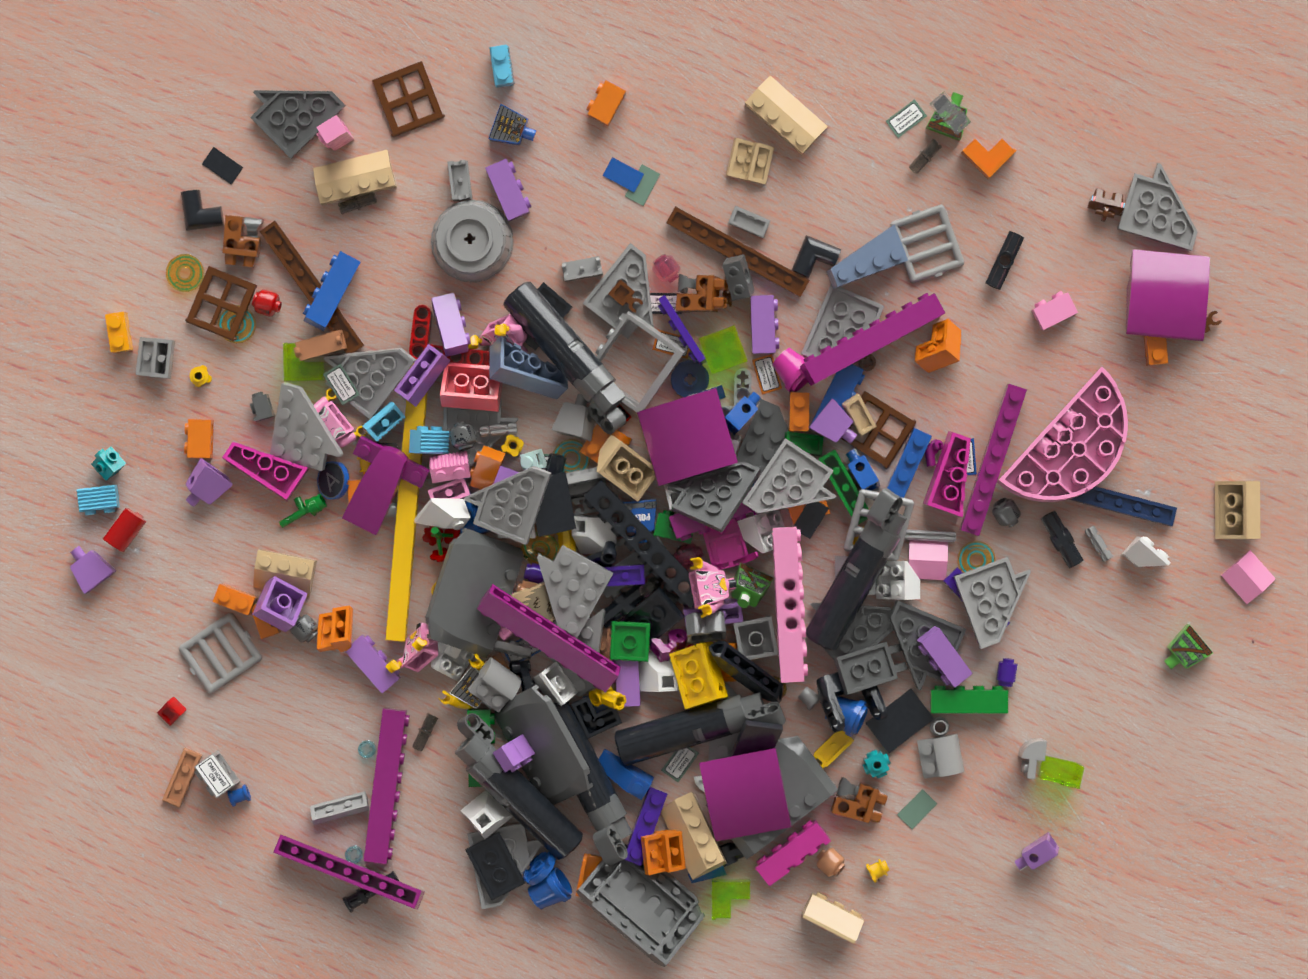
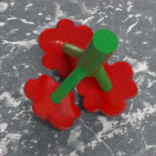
(435, 535)

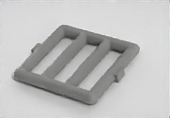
(952, 244)
(860, 511)
(240, 666)

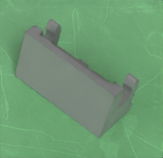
(459, 180)
(582, 268)

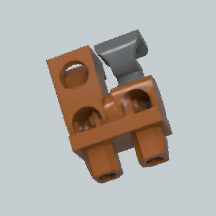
(236, 244)
(707, 294)
(862, 806)

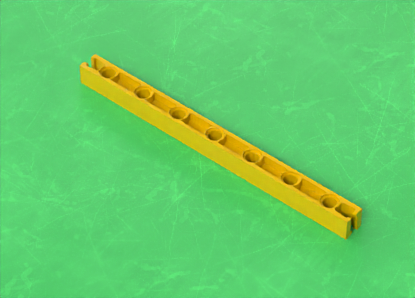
(404, 533)

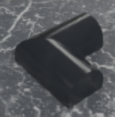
(196, 216)
(813, 250)
(593, 722)

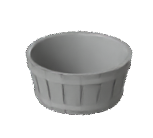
(486, 253)

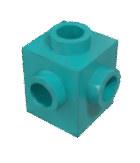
(108, 463)
(871, 758)

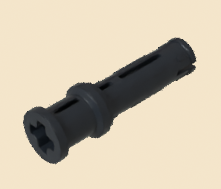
(362, 895)

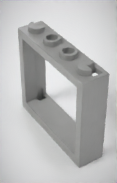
(613, 335)

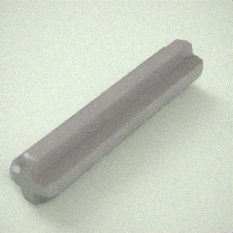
(923, 535)

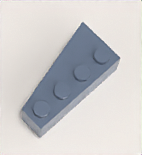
(875, 256)
(525, 370)

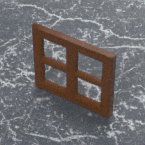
(407, 99)
(221, 303)
(887, 411)

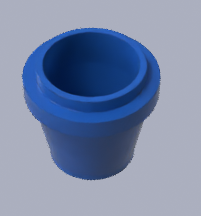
(854, 714)
(551, 889)

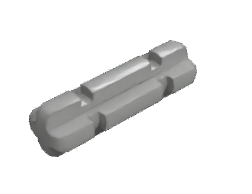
(498, 430)
(1098, 543)

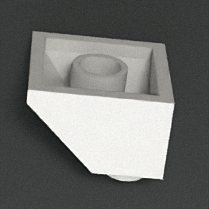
(444, 513)
(555, 684)

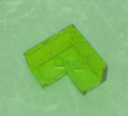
(300, 370)
(1061, 771)
(723, 891)

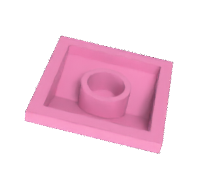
(928, 559)
(1248, 577)

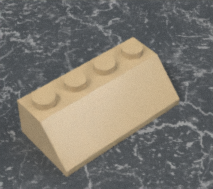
(785, 115)
(354, 177)
(699, 844)

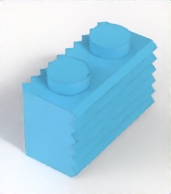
(501, 66)
(383, 421)
(429, 441)
(98, 499)

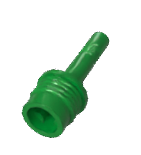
(313, 505)

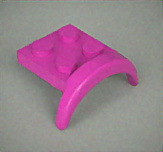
(728, 547)

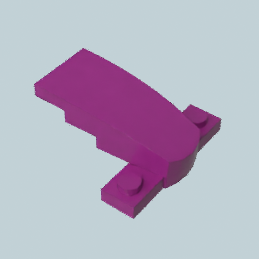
(380, 483)

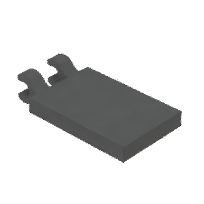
(868, 667)

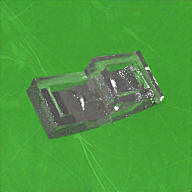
(950, 113)

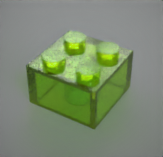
(723, 350)

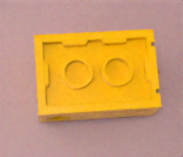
(698, 675)

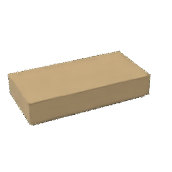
(859, 414)

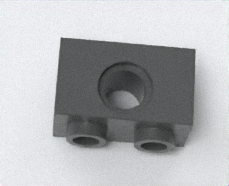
(738, 277)

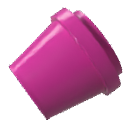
(788, 368)

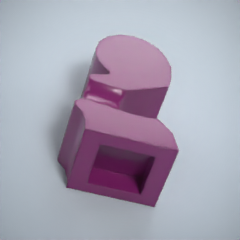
(676, 641)

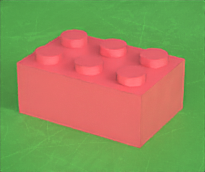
(469, 388)

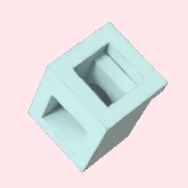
(530, 459)

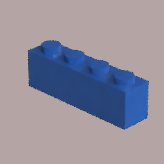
(333, 287)
(842, 387)
(908, 462)

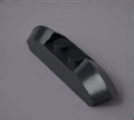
(746, 671)

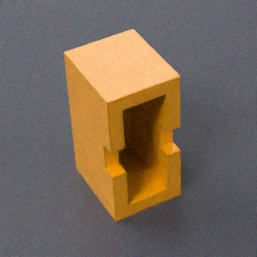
(119, 332)

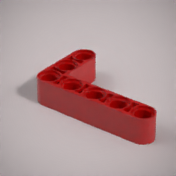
(423, 342)

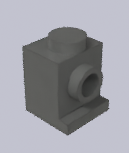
(261, 406)

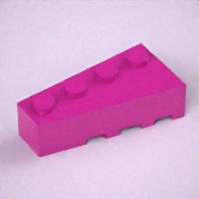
(270, 471)
(949, 477)
(792, 852)

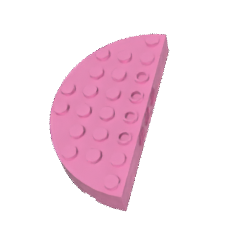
(1075, 447)
(789, 604)

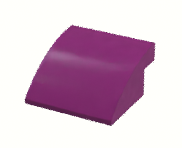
(1167, 295)
(687, 437)
(745, 794)

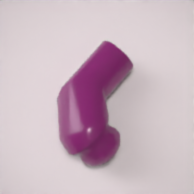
(931, 450)

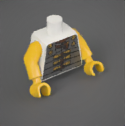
(461, 696)

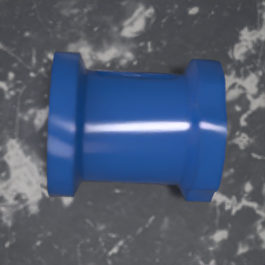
(239, 795)

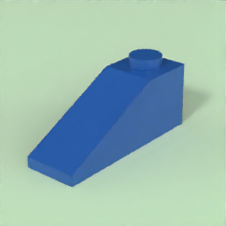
(627, 777)

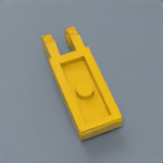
(832, 748)

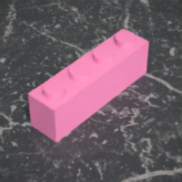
(334, 133)

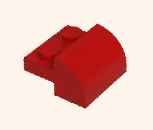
(124, 529)

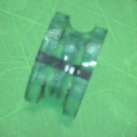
(370, 753)
(359, 852)

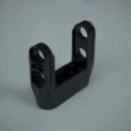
(830, 687)

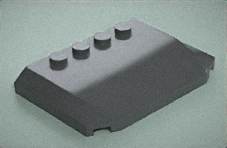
(465, 577)
(557, 765)
(804, 786)
(646, 909)

